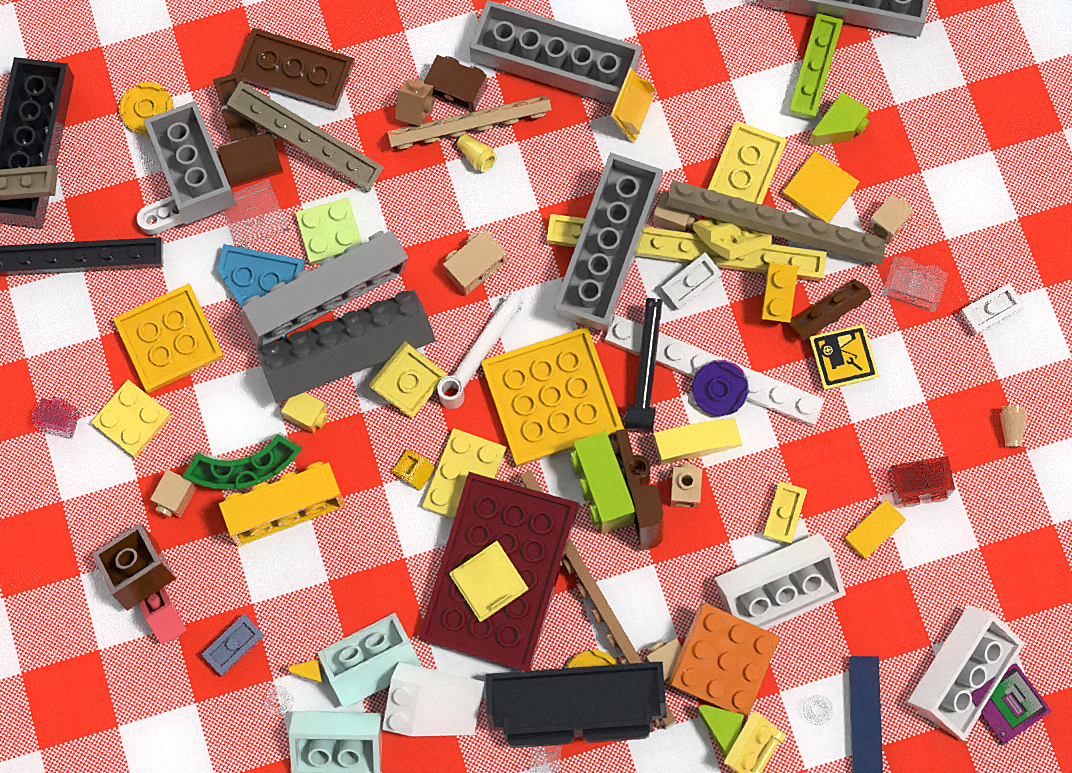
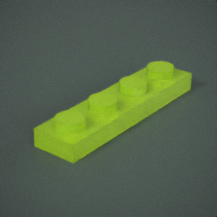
(815, 66)

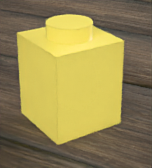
(306, 412)

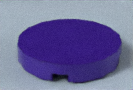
(720, 387)

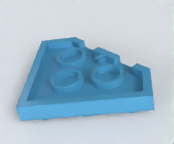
(255, 272)

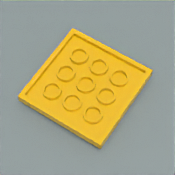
(551, 395)

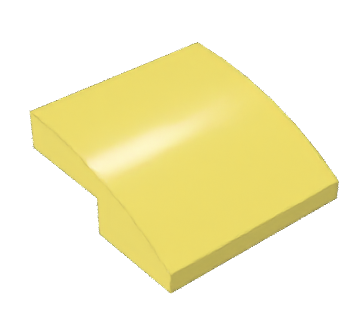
(730, 239)

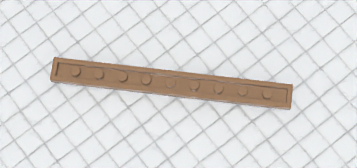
(601, 611)

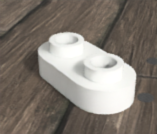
(161, 211)

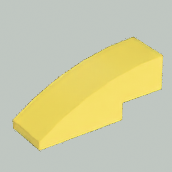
(696, 440)

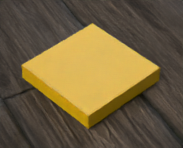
(820, 188)

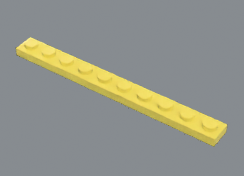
(689, 246)

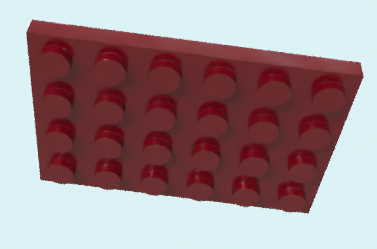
(534, 536)

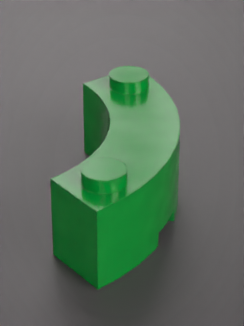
(244, 471)

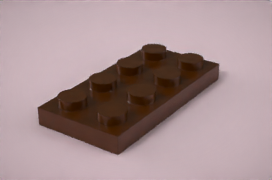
(295, 68)

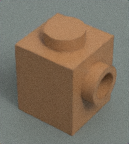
(414, 102)

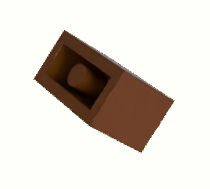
(456, 83)

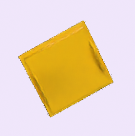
(632, 104)

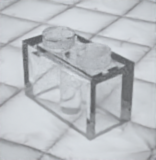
(914, 283)

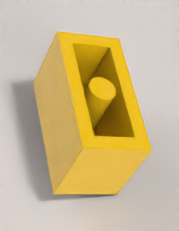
(779, 291)

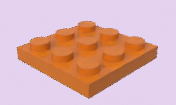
(723, 660)

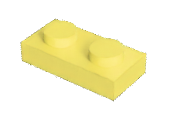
(784, 513)

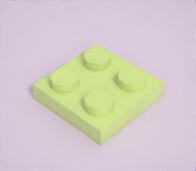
(328, 230)

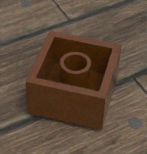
(133, 566)

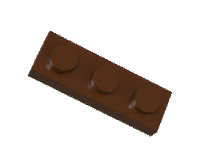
(829, 309)

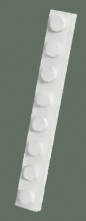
(689, 359)

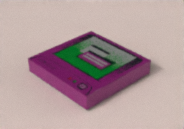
(1012, 705)

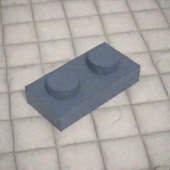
(233, 645)

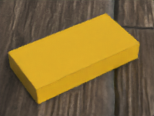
(875, 529)

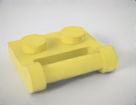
(754, 745)

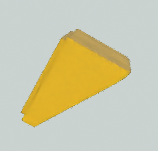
(414, 469)
(308, 670)

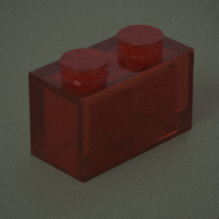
(921, 481)

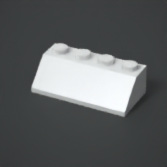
(782, 583)
(969, 658)

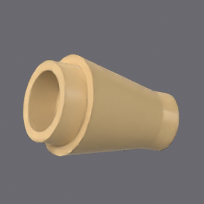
(1013, 424)

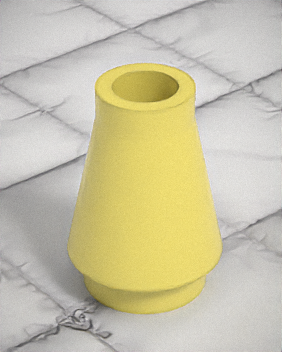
(477, 153)

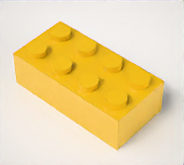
(282, 503)

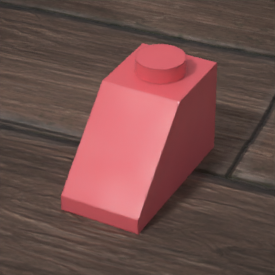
(163, 616)

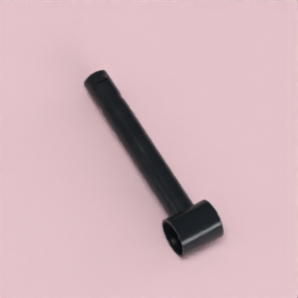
(640, 414)

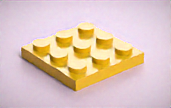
(168, 338)

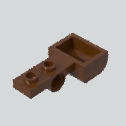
(248, 154)
(644, 496)

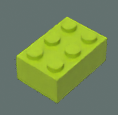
(602, 483)

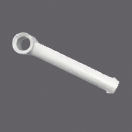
(478, 352)

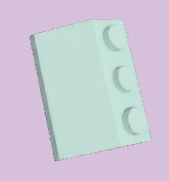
(367, 659)
(335, 742)

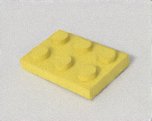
(748, 163)
(462, 454)

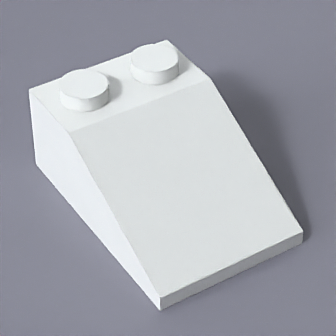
(431, 702)

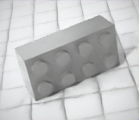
(190, 162)

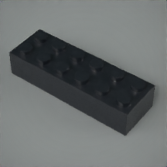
(32, 128)

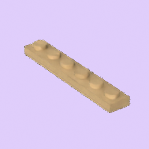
(479, 119)

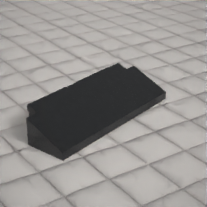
(576, 702)

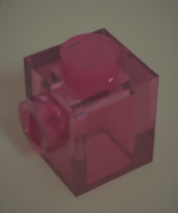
(56, 417)

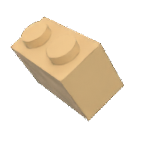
(475, 261)

